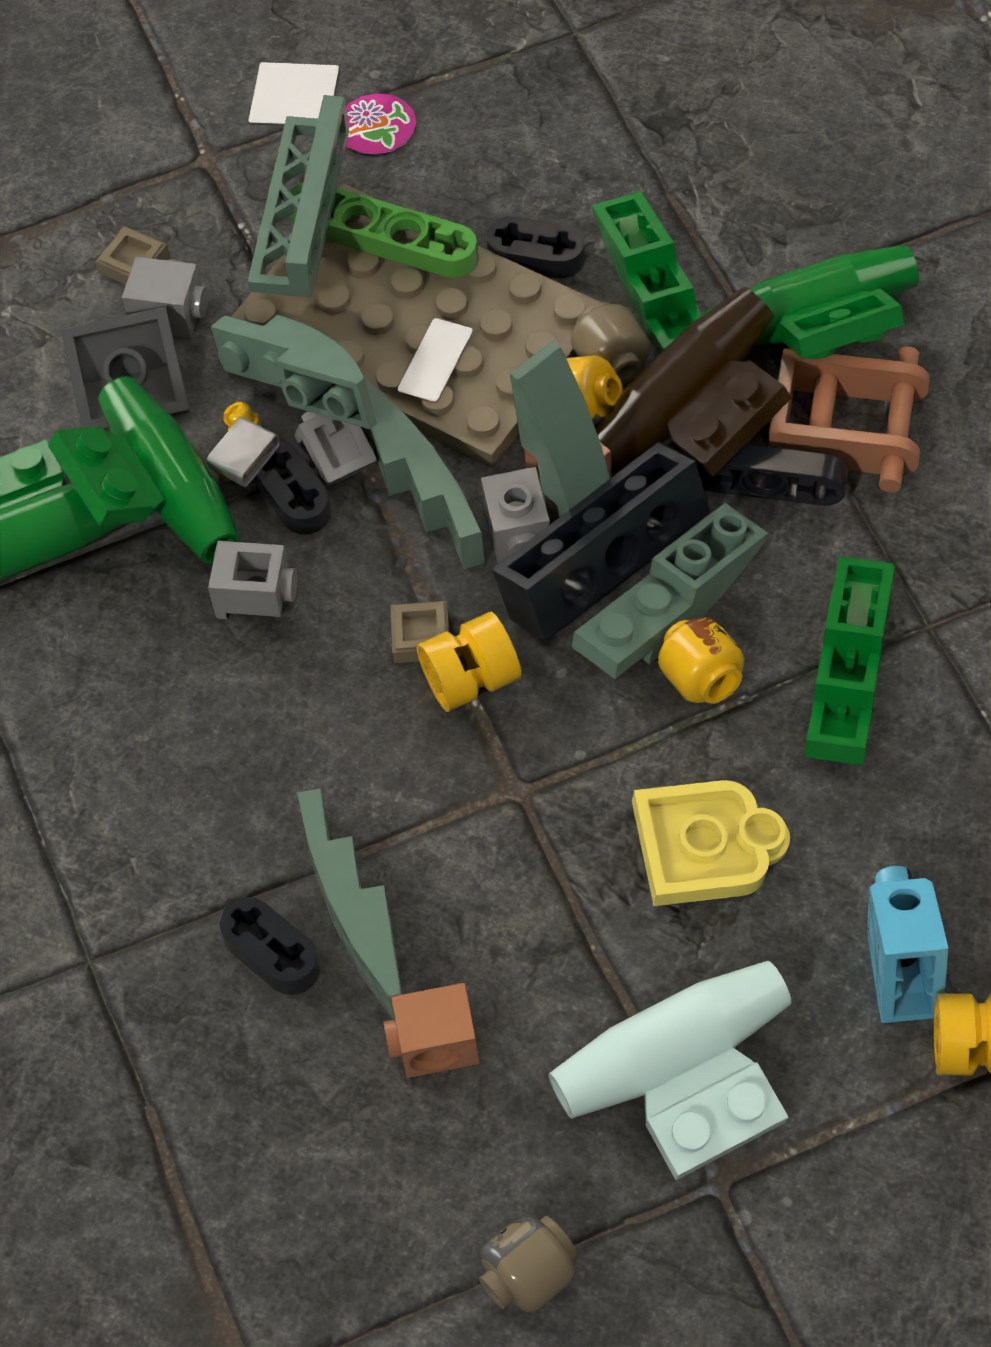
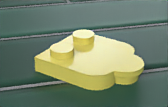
(706, 841)

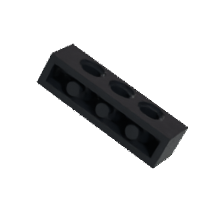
(601, 541)

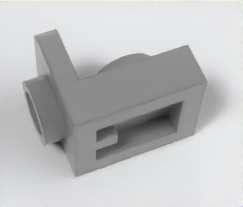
(335, 447)

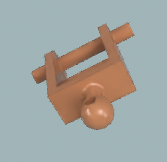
(856, 377)

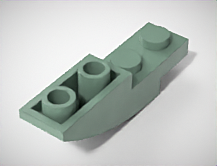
(300, 360)
(680, 586)

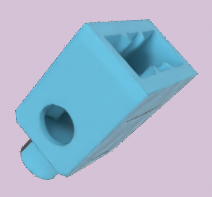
(905, 925)

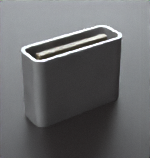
(243, 451)

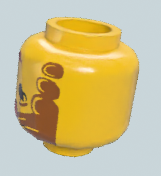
(701, 660)

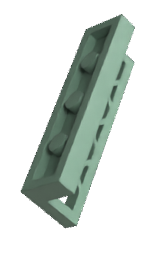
(311, 205)

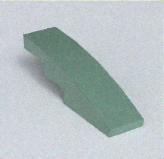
(558, 428)
(413, 464)
(357, 913)

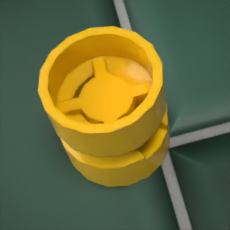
(487, 653)
(961, 1034)

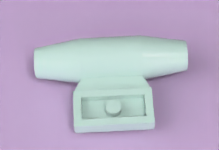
(684, 1060)

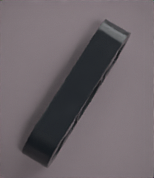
(797, 477)

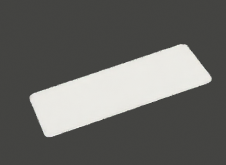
(435, 360)

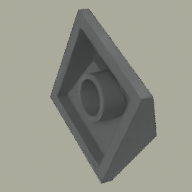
(124, 346)

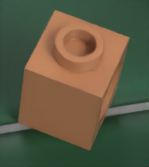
(432, 1030)

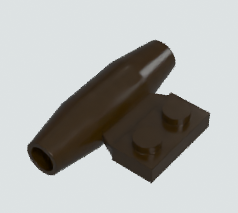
(699, 390)

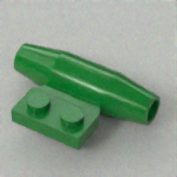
(837, 300)
(143, 470)
(40, 512)

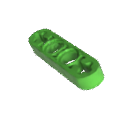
(390, 219)

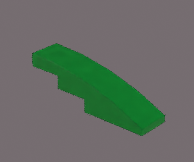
(647, 267)
(850, 661)

